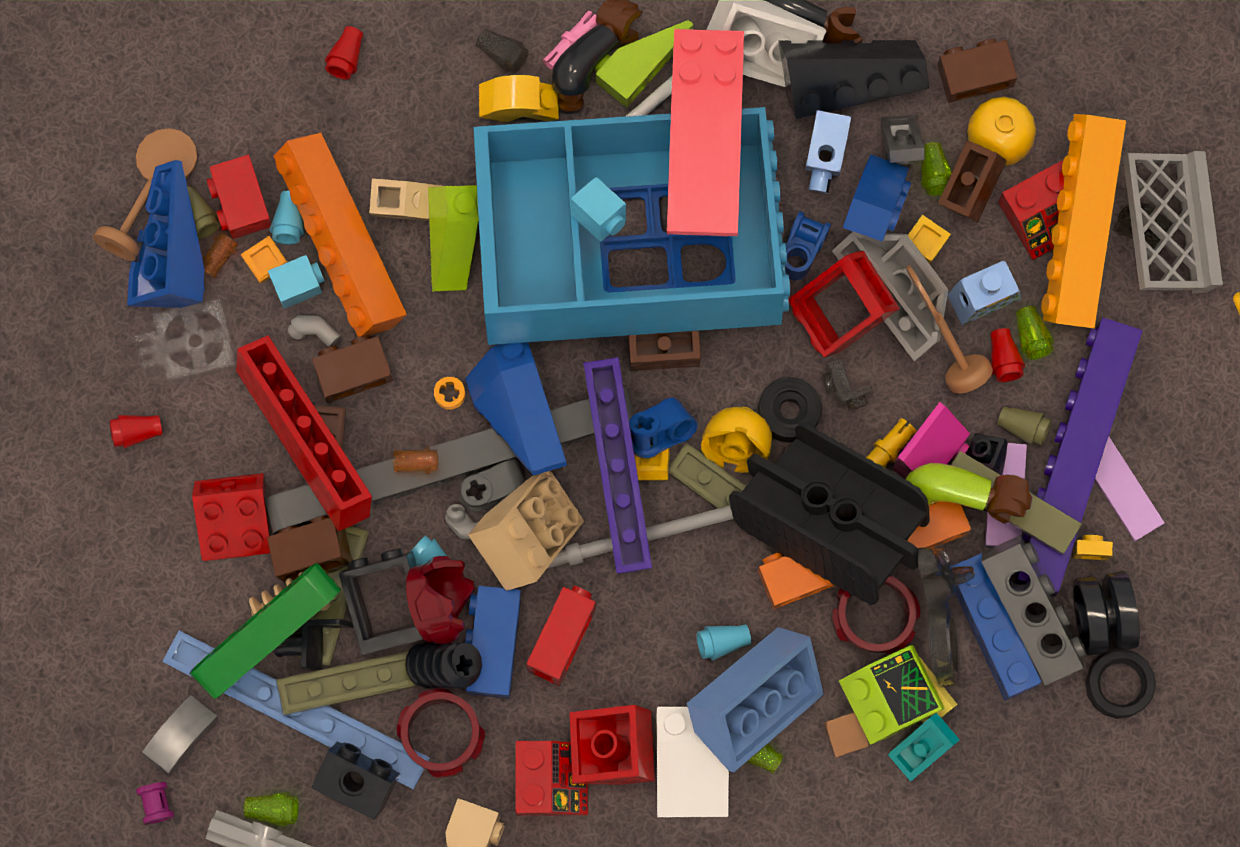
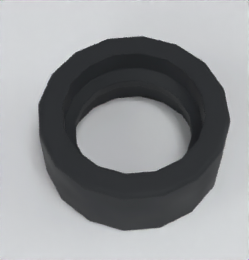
(1142, 668)

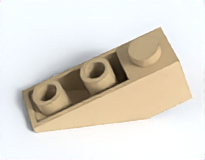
(399, 199)

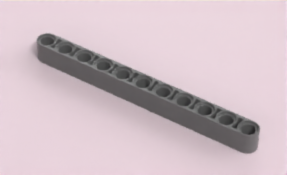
(455, 458)

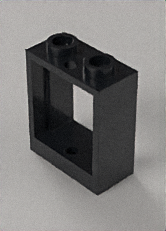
(367, 640)

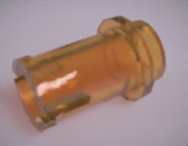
(218, 254)
(416, 460)

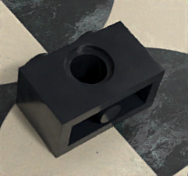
(336, 781)

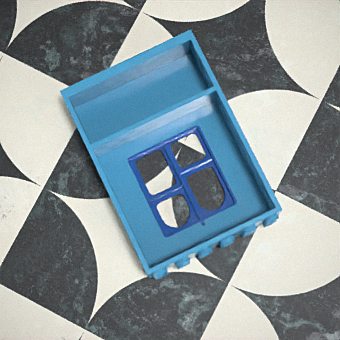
(552, 275)

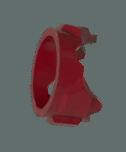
(437, 597)
(911, 610)
(451, 768)

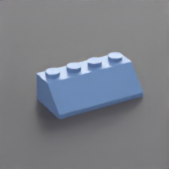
(757, 697)

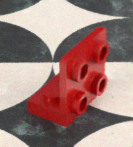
(231, 516)

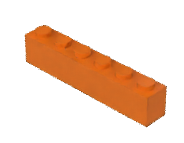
(339, 235)
(790, 581)

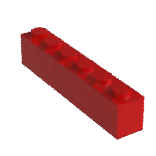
(303, 433)

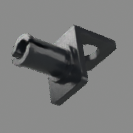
(310, 643)

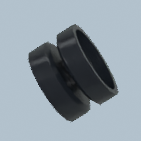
(1106, 613)

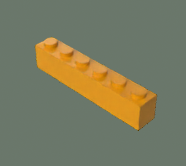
(1083, 220)

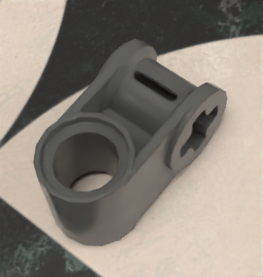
(496, 482)

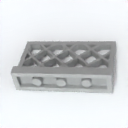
(1194, 222)

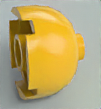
(1003, 127)
(734, 436)

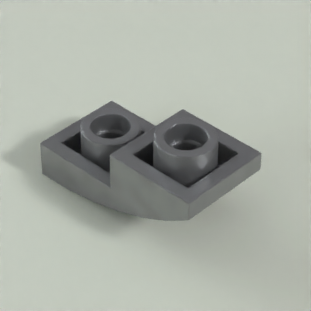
(178, 735)

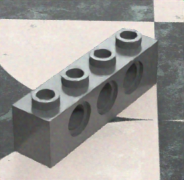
(1050, 661)

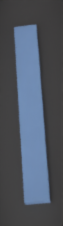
(321, 724)

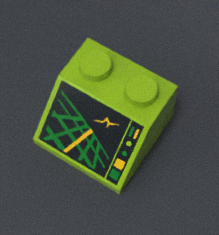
(891, 694)

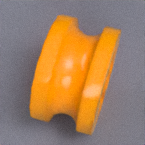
(440, 398)

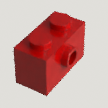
(239, 196)

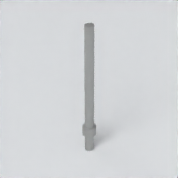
(576, 553)

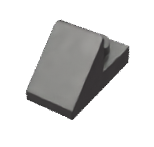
(902, 139)

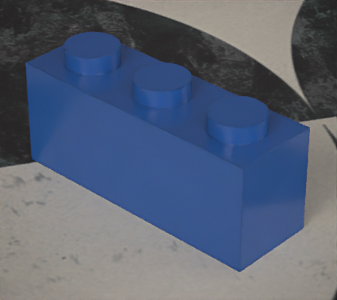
(878, 198)
(495, 638)

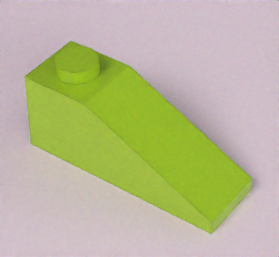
(636, 64)
(452, 235)

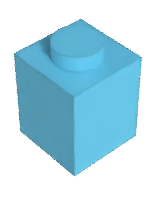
(599, 209)
(296, 281)

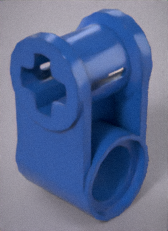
(804, 241)
(663, 425)

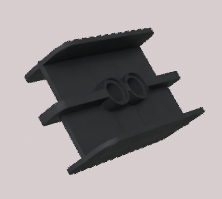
(849, 554)

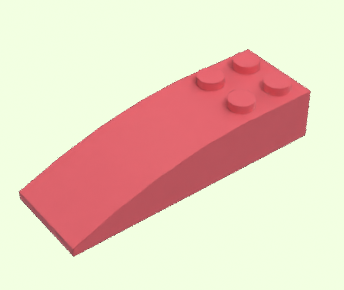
(705, 132)

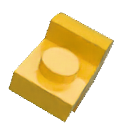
(517, 97)

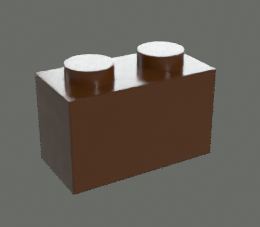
(976, 70)
(972, 181)
(664, 350)
(352, 368)
(300, 547)

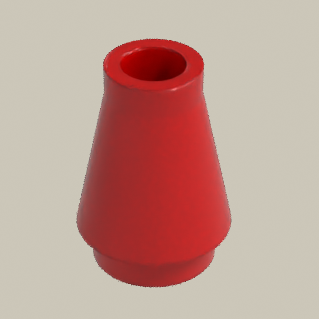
(344, 55)
(1005, 357)
(133, 429)

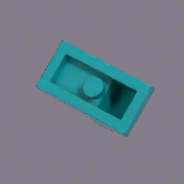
(923, 747)

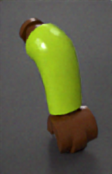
(957, 485)

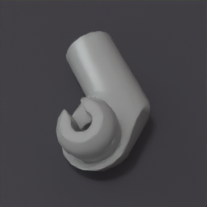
(313, 325)
(459, 521)

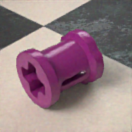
(155, 803)

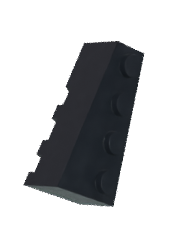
(849, 73)

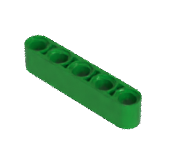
(265, 630)

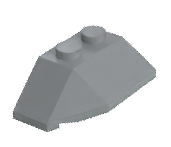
(912, 322)

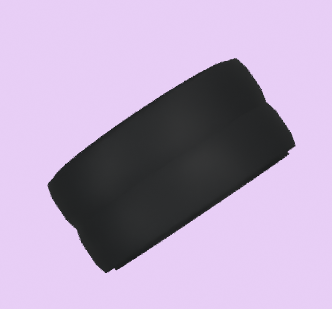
(789, 390)

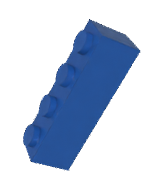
(995, 633)

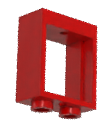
(869, 289)
(562, 635)

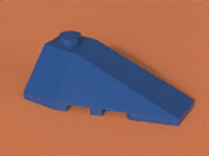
(170, 254)
(512, 399)

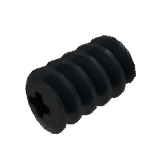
(443, 665)

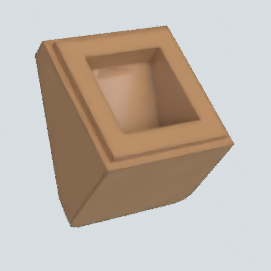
(845, 735)

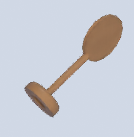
(154, 150)
(968, 371)

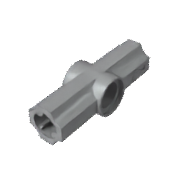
(234, 832)

